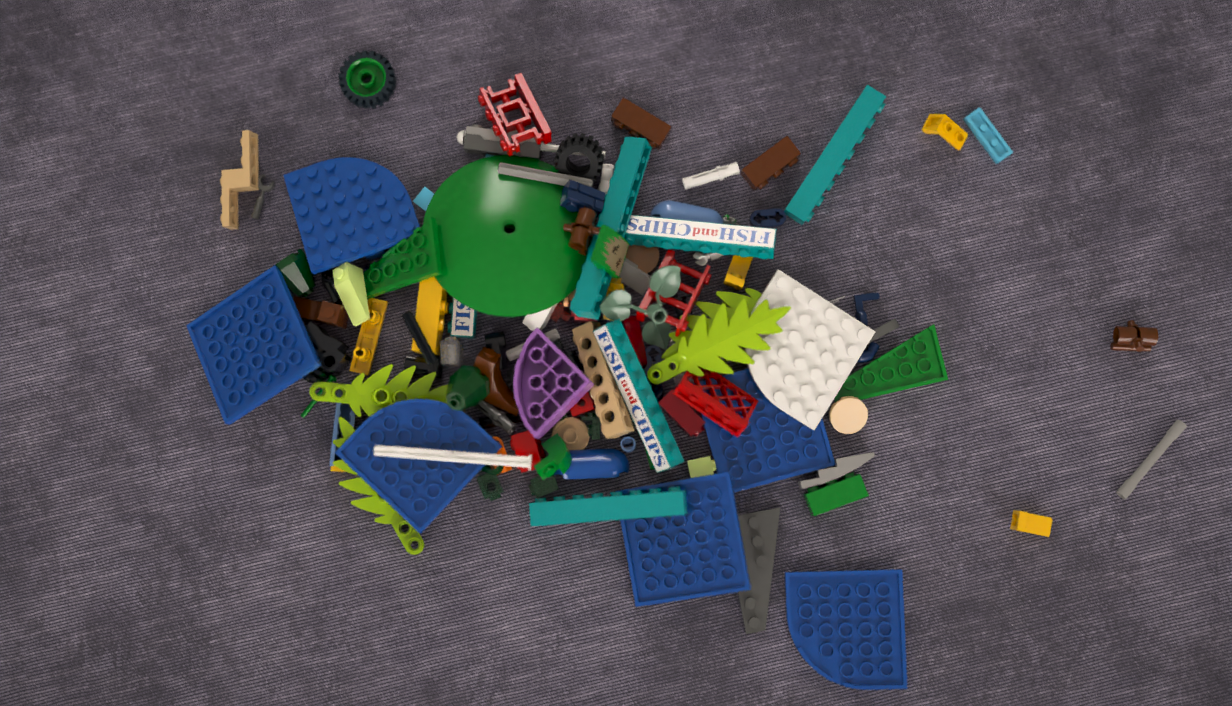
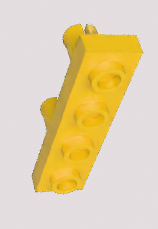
(368, 337)

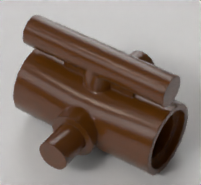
(582, 230)
(1134, 337)

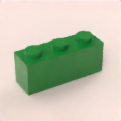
(835, 494)

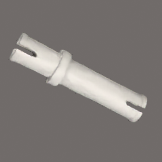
(718, 173)

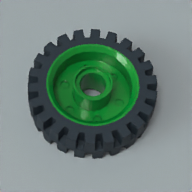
(360, 67)

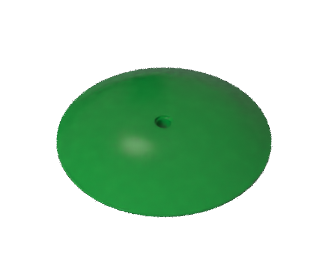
(499, 269)

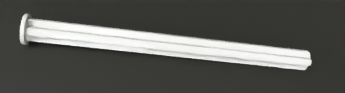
(453, 456)

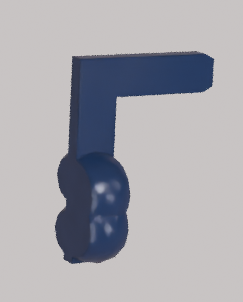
(860, 313)

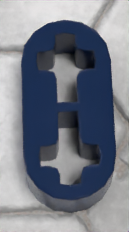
(766, 213)
(649, 360)

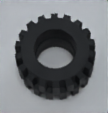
(582, 145)

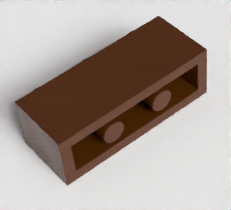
(640, 123)
(771, 164)

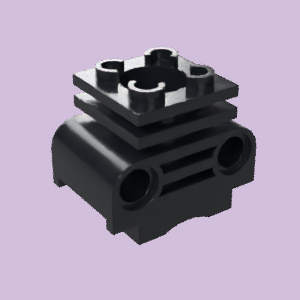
(326, 350)

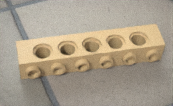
(622, 423)

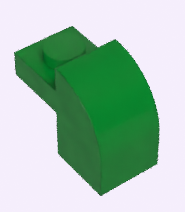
(558, 457)

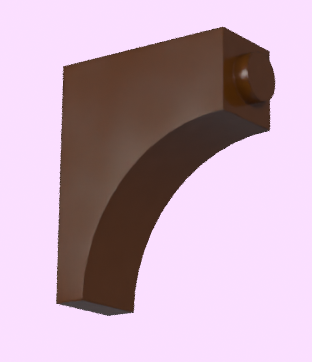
(322, 312)
(500, 395)

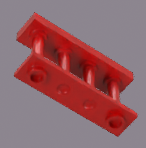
(682, 324)

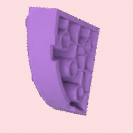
(546, 384)

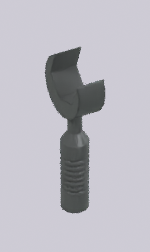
(260, 200)

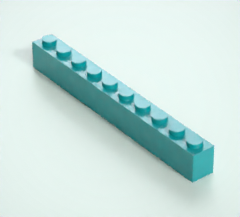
(616, 214)

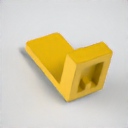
(946, 128)
(737, 271)
(1031, 523)

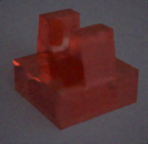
(559, 313)

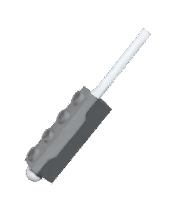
(483, 141)

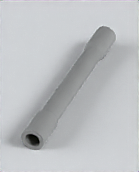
(1131, 483)

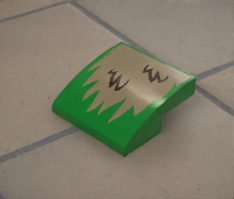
(609, 251)

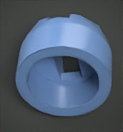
(627, 441)

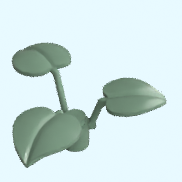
(654, 332)

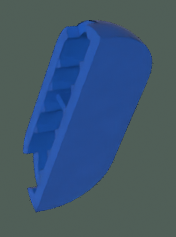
(596, 464)

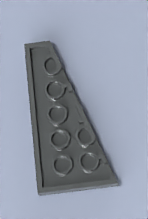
(759, 542)

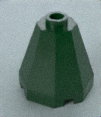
(297, 273)
(466, 388)

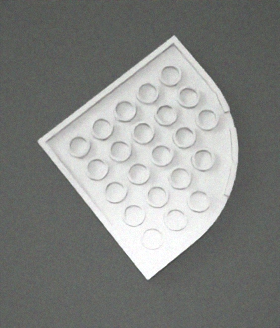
(811, 353)

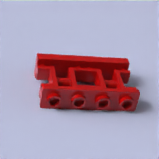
(528, 108)

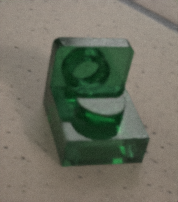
(594, 429)

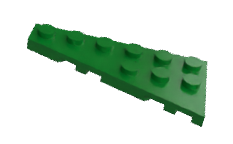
(406, 262)
(902, 368)

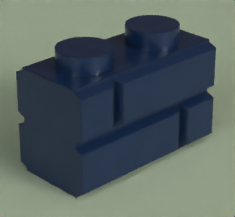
(581, 196)

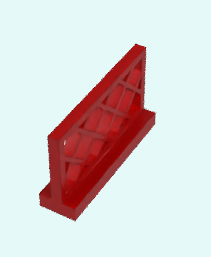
(710, 405)

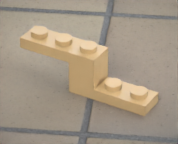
(239, 180)

